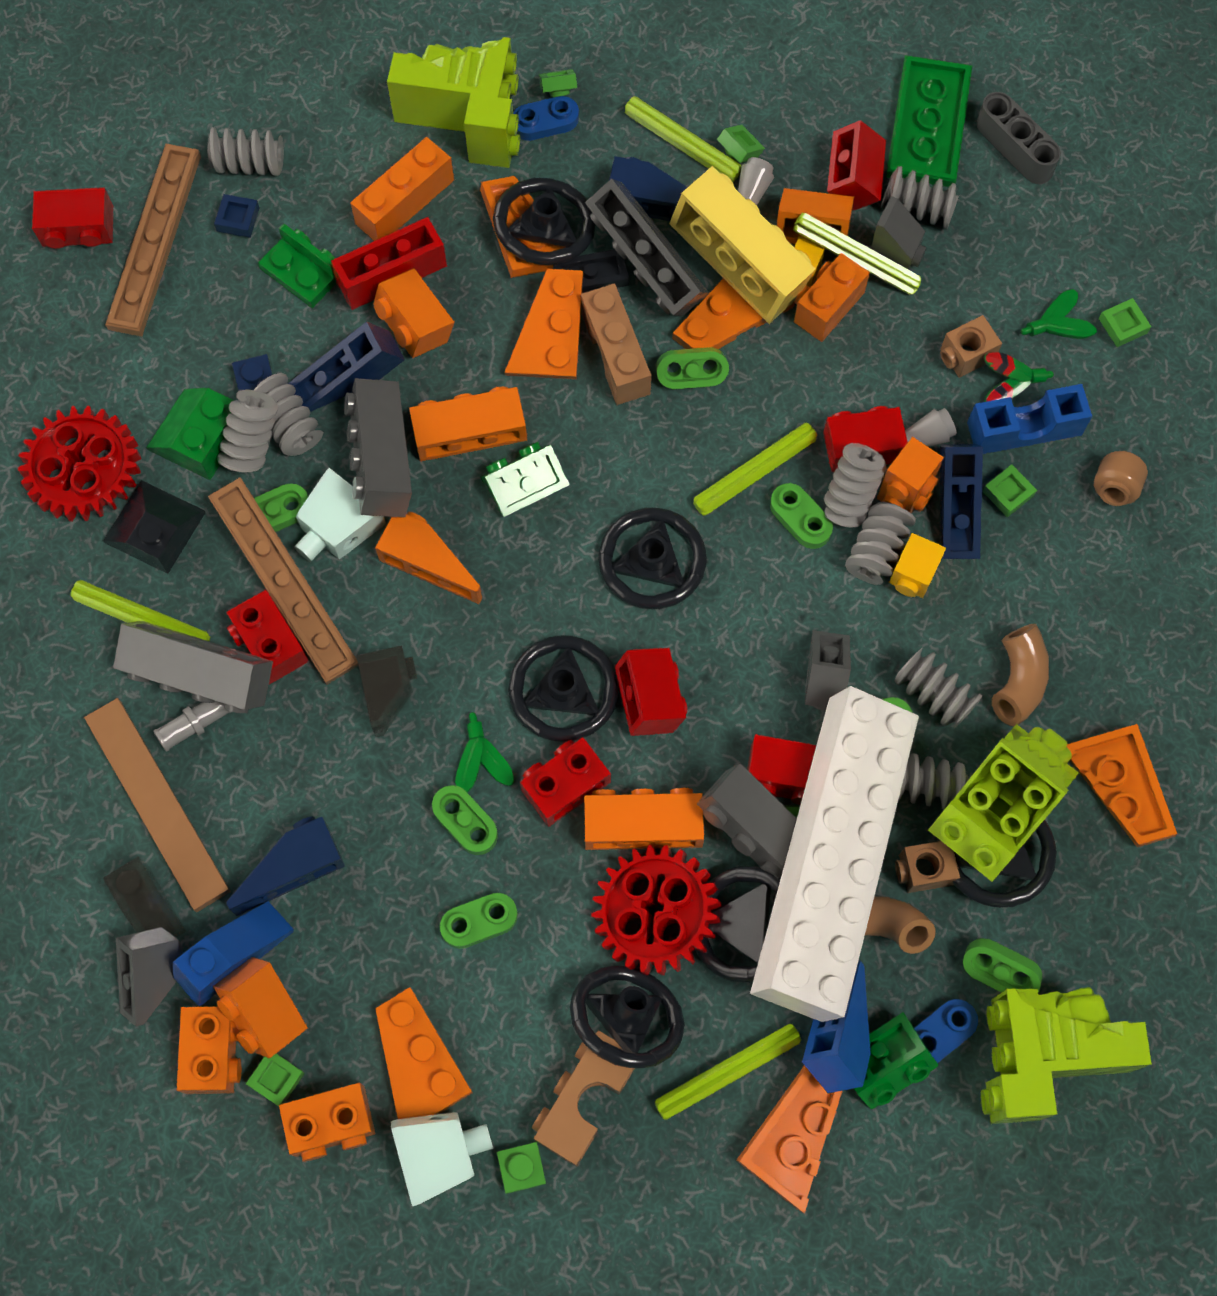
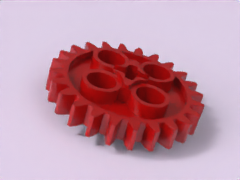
(79, 463)
(691, 913)

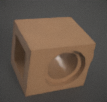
(977, 335)
(939, 855)

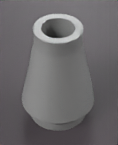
(755, 179)
(933, 428)

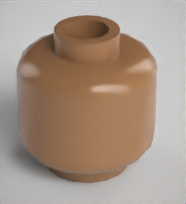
(1120, 478)

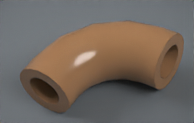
(1027, 675)
(900, 923)

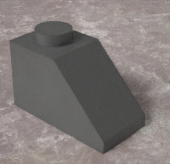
(899, 235)
(827, 668)
(145, 971)

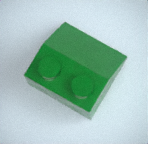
(193, 431)

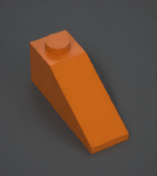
(418, 550)

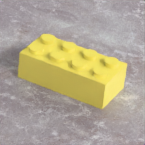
(741, 244)

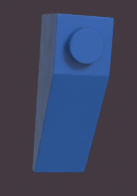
(227, 949)
(840, 1047)

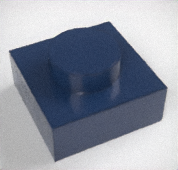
(236, 215)
(251, 372)

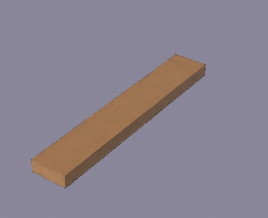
(153, 240)
(283, 581)
(157, 805)

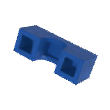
(1056, 416)

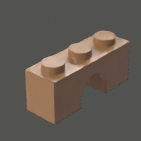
(619, 347)
(562, 1127)

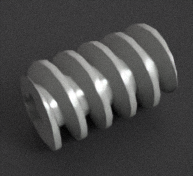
(245, 153)
(922, 196)
(292, 426)
(247, 431)
(854, 485)
(879, 541)
(937, 688)
(932, 781)

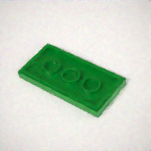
(930, 119)

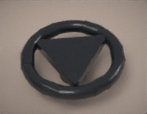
(543, 222)
(652, 558)
(563, 688)
(1018, 867)
(742, 921)
(626, 1016)

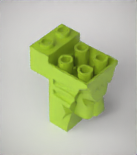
(461, 93)
(1006, 799)
(1053, 1039)

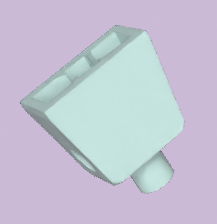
(333, 519)
(436, 1152)

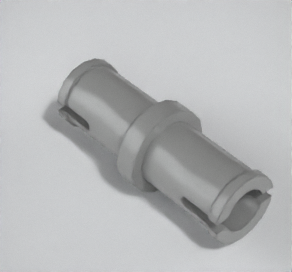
(189, 723)

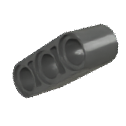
(1014, 122)

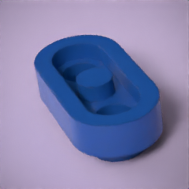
(546, 119)
(942, 1030)

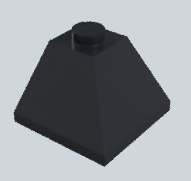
(154, 526)

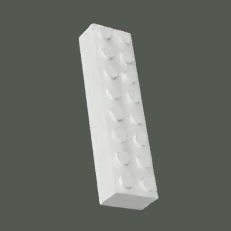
(835, 856)

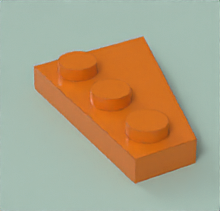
(491, 192)
(718, 319)
(551, 330)
(1125, 782)
(417, 1061)
(791, 1139)

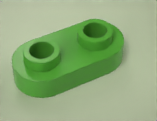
(691, 370)
(274, 505)
(798, 515)
(465, 821)
(478, 919)
(1001, 968)

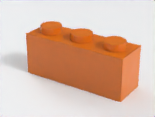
(403, 190)
(468, 423)
(643, 819)

